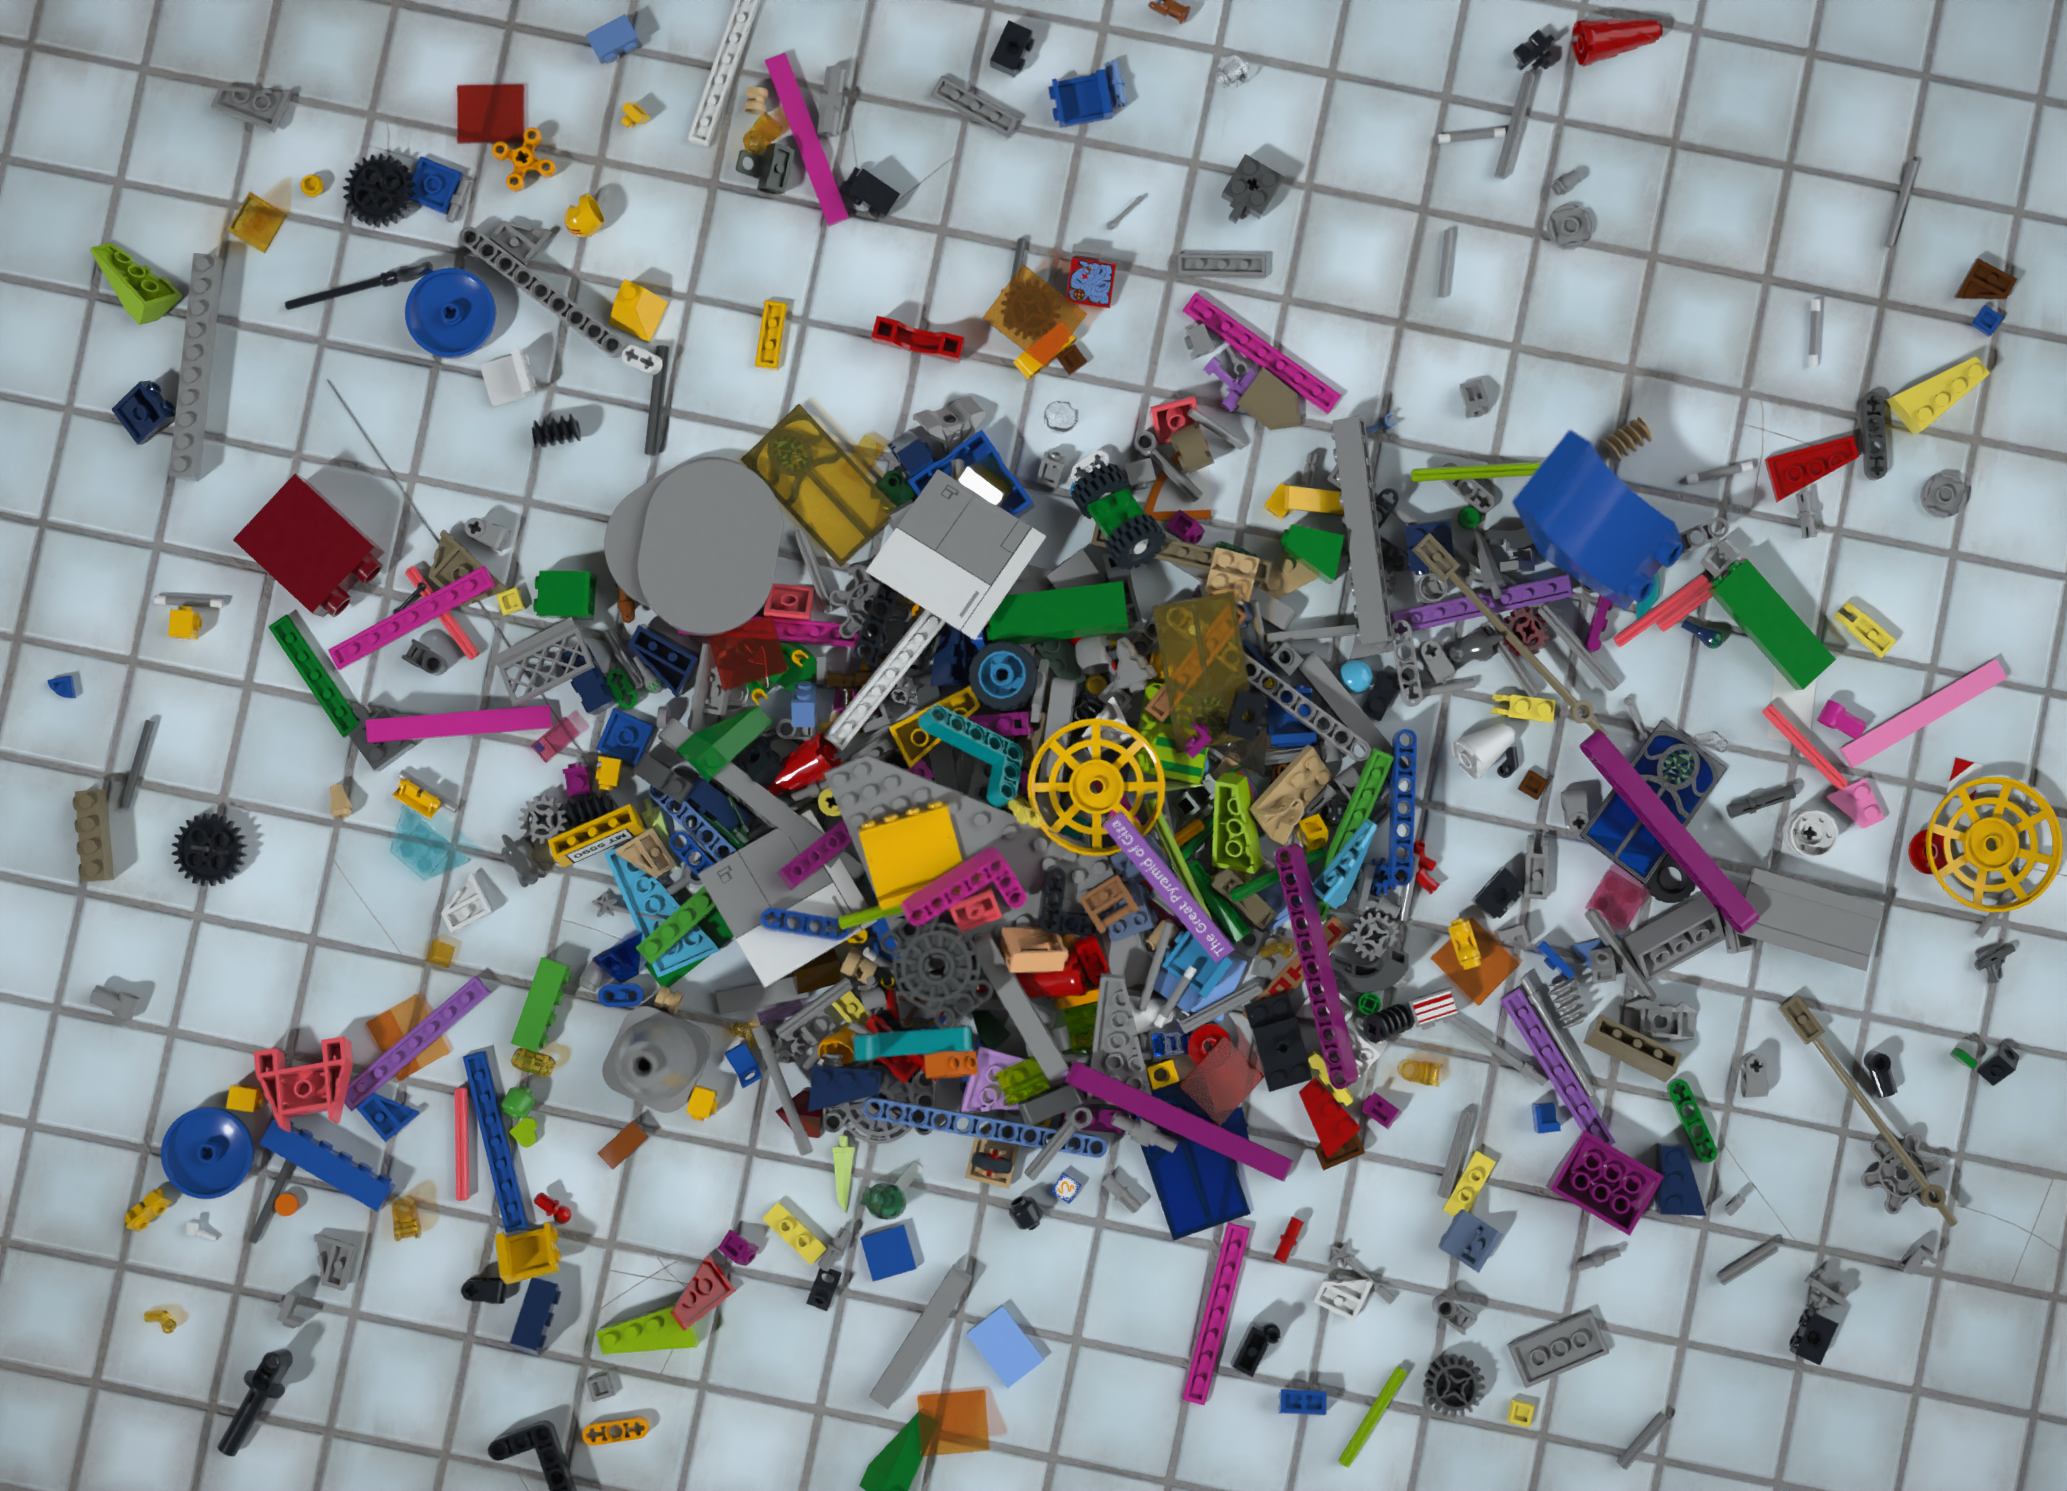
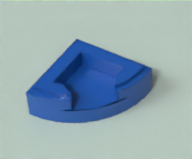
(63, 686)

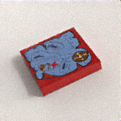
(1091, 282)

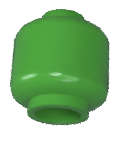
(518, 1102)

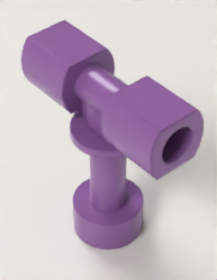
(1236, 386)

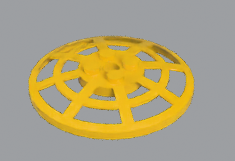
(1095, 770)
(2006, 844)

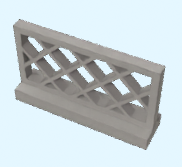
(541, 644)

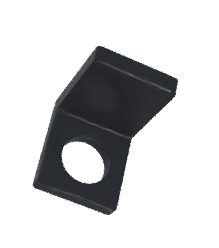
(2000, 1065)
(823, 1291)

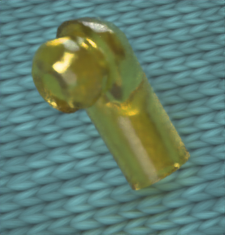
(1275, 948)
(744, 1031)
(163, 1317)

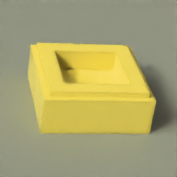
(510, 601)
(1520, 1413)

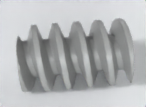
(1568, 1002)

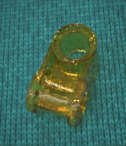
(764, 132)
(1424, 1072)
(406, 1223)

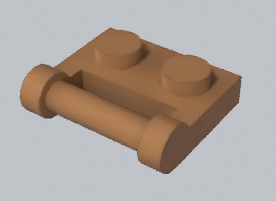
(1105, 897)

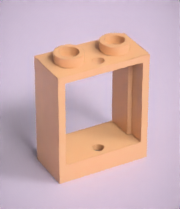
(1018, 938)

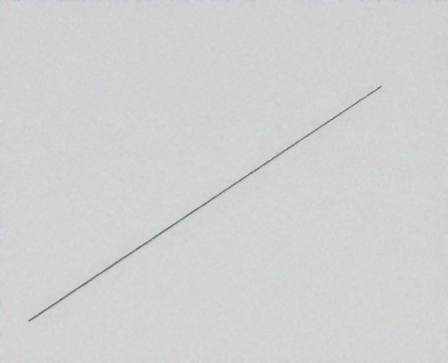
(479, 603)

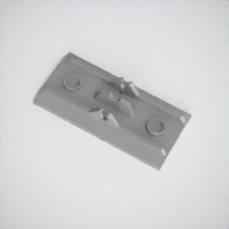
(1812, 919)

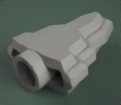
(1132, 668)

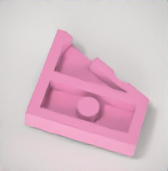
(1857, 803)

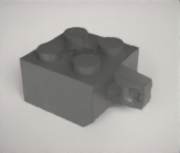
(1247, 201)
(377, 754)

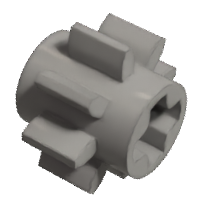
(904, 690)

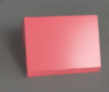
(1171, 417)
(790, 602)
(976, 909)

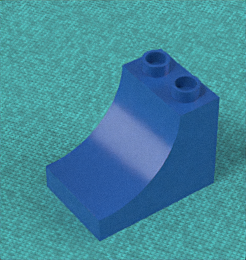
(1596, 524)

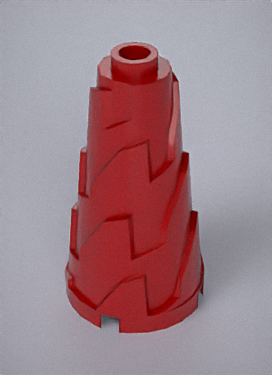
(1609, 37)
(805, 765)
(1056, 983)

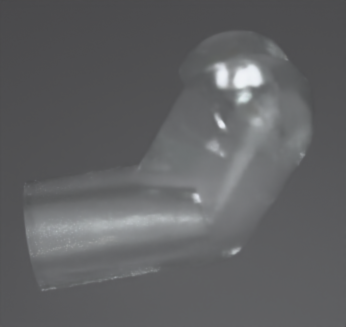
(1712, 738)

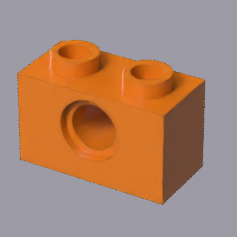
(951, 1064)

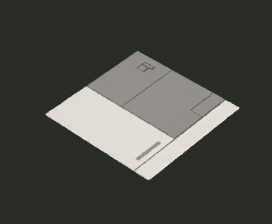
(956, 554)
(749, 884)

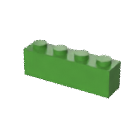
(677, 926)
(541, 1004)

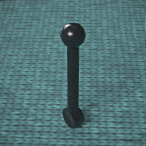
(420, 587)

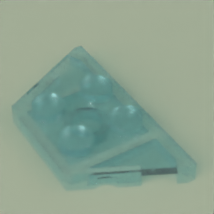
(423, 847)

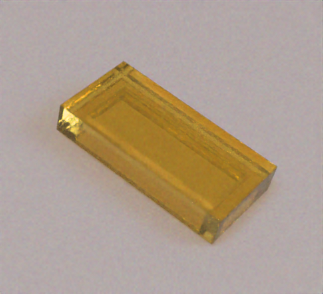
(866, 453)

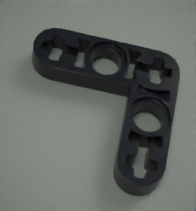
(1390, 506)
(1061, 916)

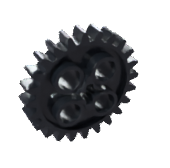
(372, 209)
(212, 830)

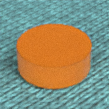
(286, 1204)

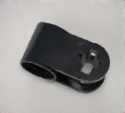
(489, 1290)

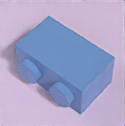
(613, 39)
(804, 704)

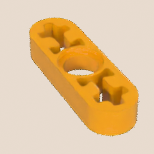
(1071, 1001)
(633, 1434)

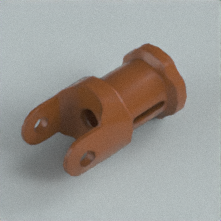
(1171, 9)
(626, 606)

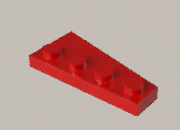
(1804, 466)

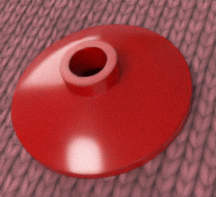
(1917, 856)
(1205, 1033)

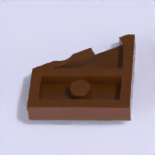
(1985, 282)
(1350, 1150)

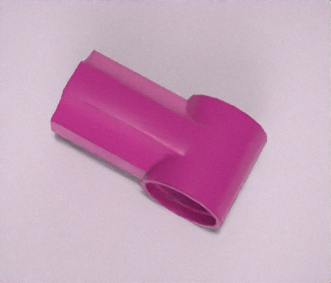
(1835, 717)

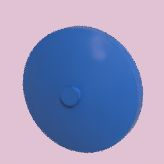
(450, 313)
(207, 1152)

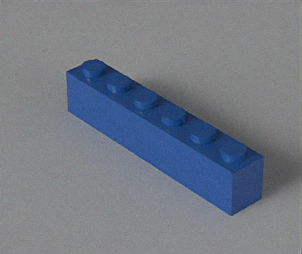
(329, 1165)

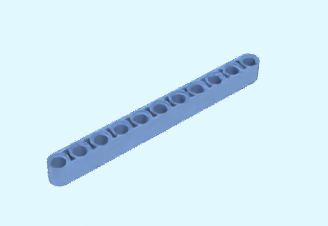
(974, 1122)

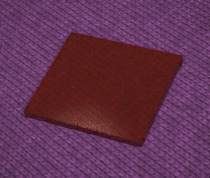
(490, 113)
(748, 653)
(1221, 1081)

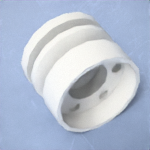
(1823, 836)

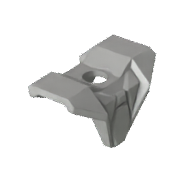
(967, 419)
(1680, 1019)

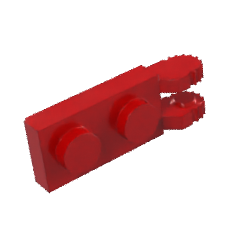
(1092, 958)

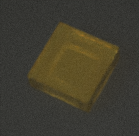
(440, 953)

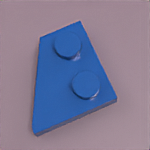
(386, 1115)

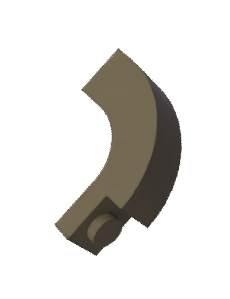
(1253, 906)

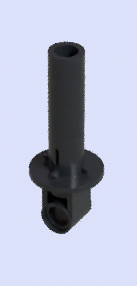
(263, 1384)

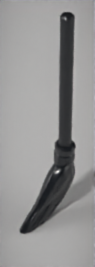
(390, 278)

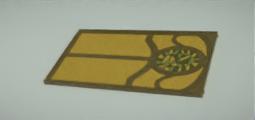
(819, 485)
(1201, 664)

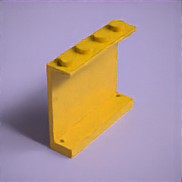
(909, 851)

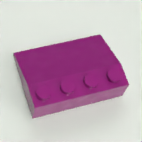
(1605, 1182)

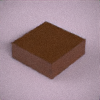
(1071, 359)
(1532, 784)

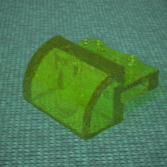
(1081, 1025)

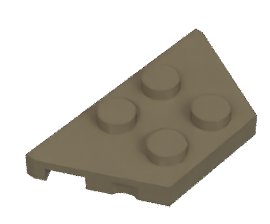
(454, 562)

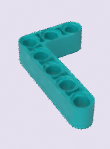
(982, 743)
(910, 1042)

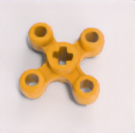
(532, 163)

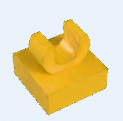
(635, 115)

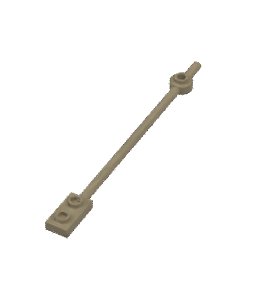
(1444, 567)
(1809, 1031)

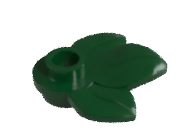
(895, 493)

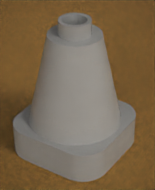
(676, 1055)

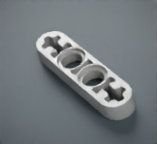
(1410, 662)

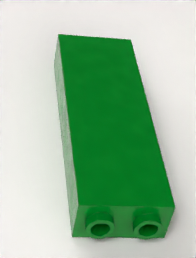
(1060, 614)
(1771, 624)

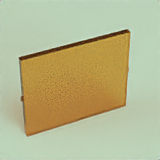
(1034, 316)

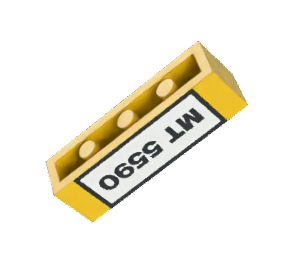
(596, 835)

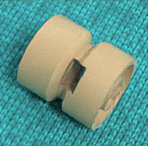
(858, 965)

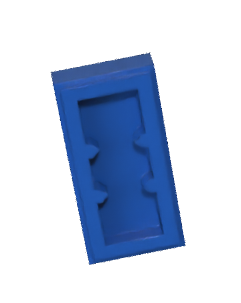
(1553, 960)

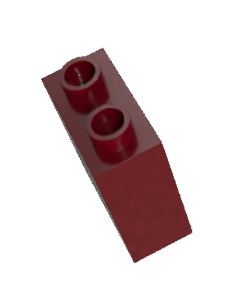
(310, 547)

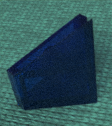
(621, 960)

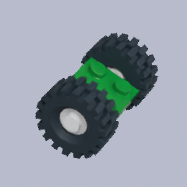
(1129, 531)

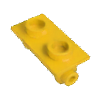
(419, 801)
(139, 1217)

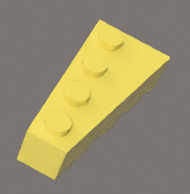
(1930, 399)

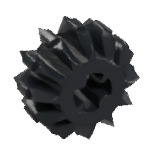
(1086, 706)

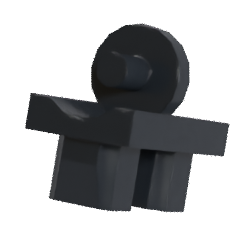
(1541, 43)

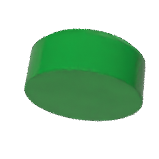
(1468, 518)

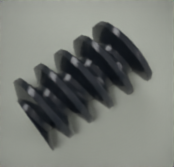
(556, 431)
(588, 808)
(1387, 1023)

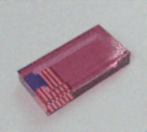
(555, 739)

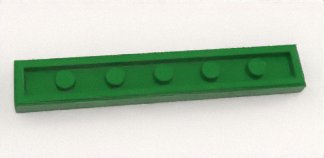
(315, 675)

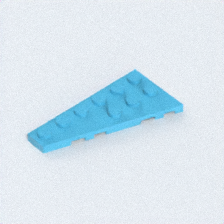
(648, 896)

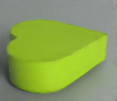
(525, 1132)

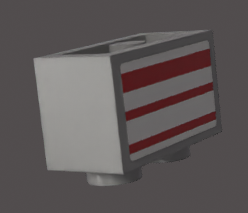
(1434, 1007)

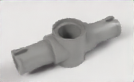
(1144, 1132)

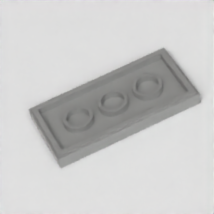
(1558, 1348)

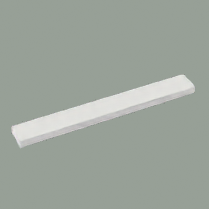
(722, 72)
(884, 679)

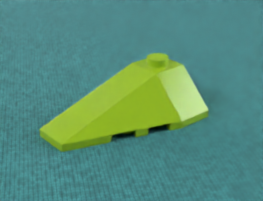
(138, 290)

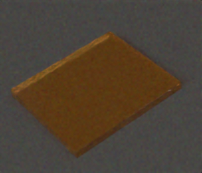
(1482, 979)
(398, 1022)
(953, 1423)

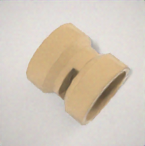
(755, 100)
(667, 999)

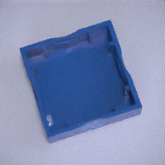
(971, 451)

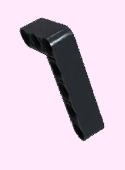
(540, 1444)

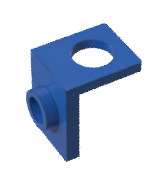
(743, 1064)

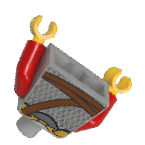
(905, 1011)

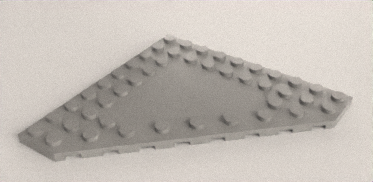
(872, 789)

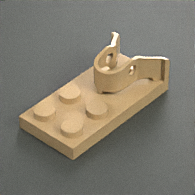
(1289, 794)

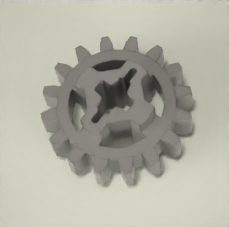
(535, 826)
(1372, 926)

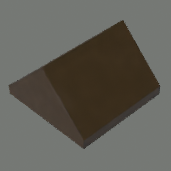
(817, 973)

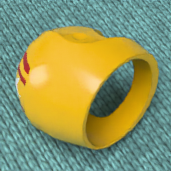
(584, 218)

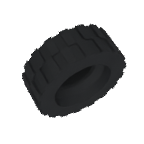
(1670, 895)

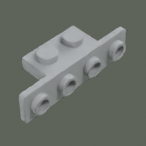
(708, 694)

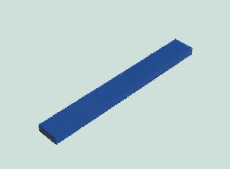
(495, 1141)

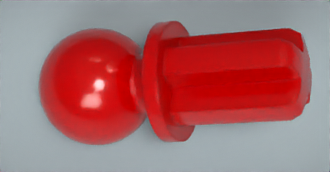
(560, 1213)

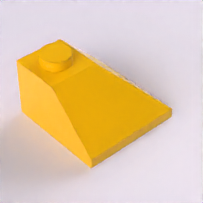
(637, 311)

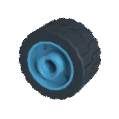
(988, 669)

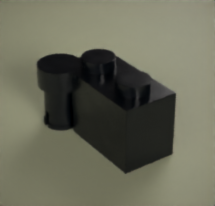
(870, 192)
(1253, 1346)

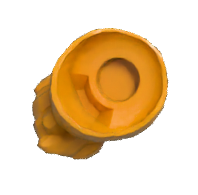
(839, 1043)

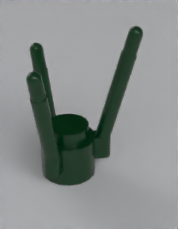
(736, 835)

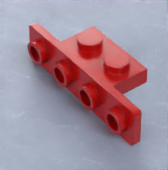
(901, 1065)

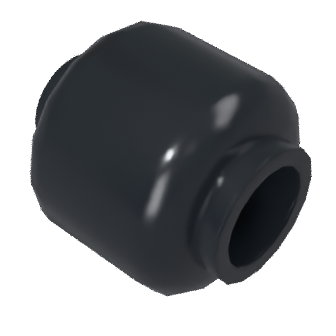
(1334, 812)
(1025, 1212)

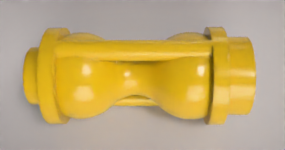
(1468, 954)

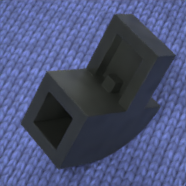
(1197, 797)

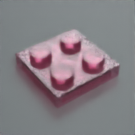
(1617, 899)

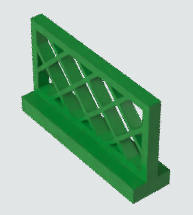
(1218, 904)

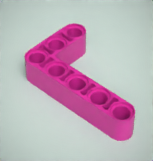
(962, 882)

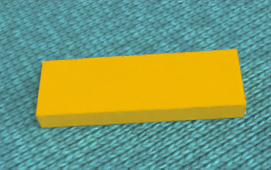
(771, 335)
(1313, 500)

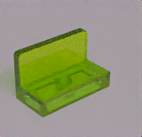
(1022, 1081)

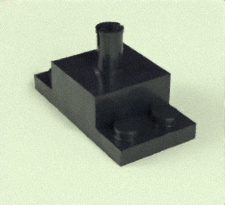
(1278, 1041)

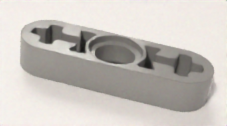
(1466, 497)

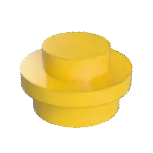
(312, 185)
(1095, 684)

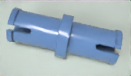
(1116, 84)

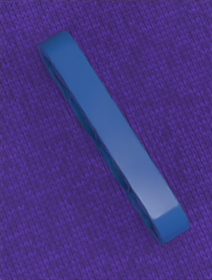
(804, 927)

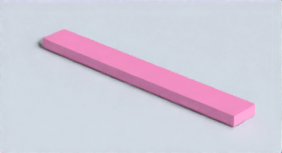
(1923, 713)

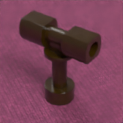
(847, 683)

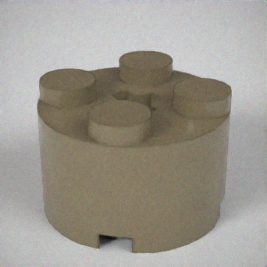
(1193, 448)

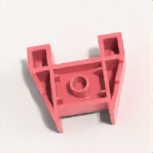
(306, 1087)

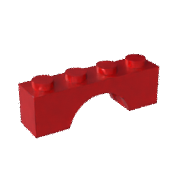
(932, 344)

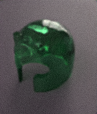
(884, 1201)

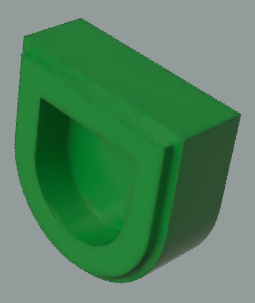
(1963, 1058)

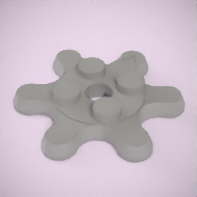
(854, 601)
(1886, 1177)

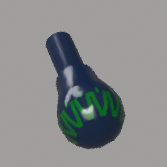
(1710, 637)

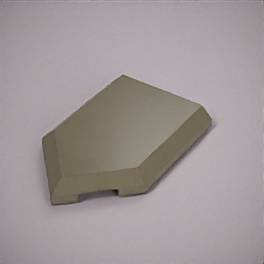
(1271, 402)

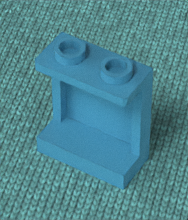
(1191, 952)

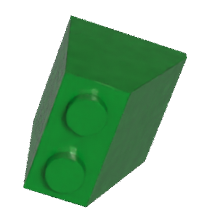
(1314, 549)
(565, 595)

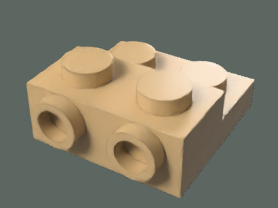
(1232, 573)

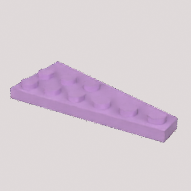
(983, 1089)

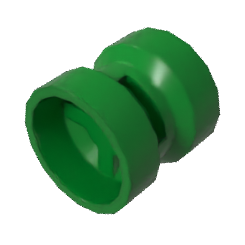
(1365, 1001)

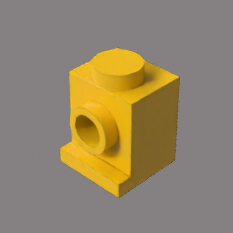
(609, 773)

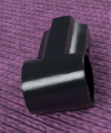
(1881, 1075)

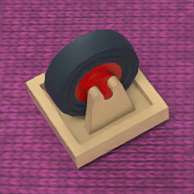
(992, 1162)

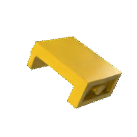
(527, 1254)

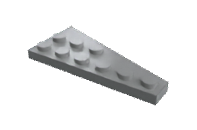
(1115, 1039)

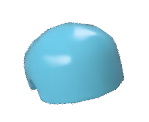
(1355, 676)

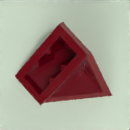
(810, 1120)

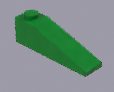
(719, 744)
(897, 1462)

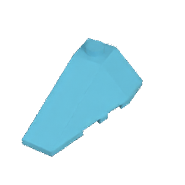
(1340, 874)

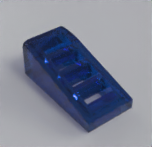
(1162, 1043)

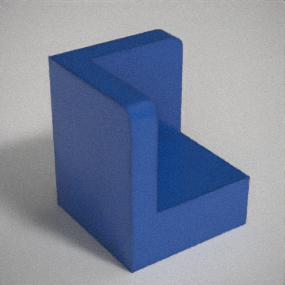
(1545, 1118)

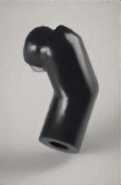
(1510, 765)

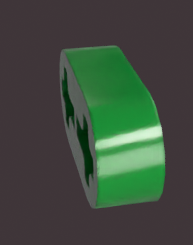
(627, 686)

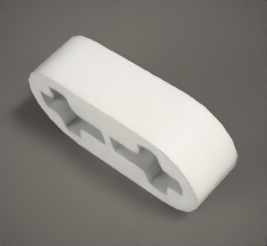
(640, 363)
(1087, 462)

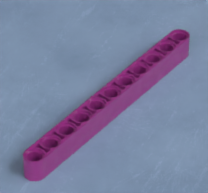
(1669, 832)
(1316, 977)
(1178, 1121)

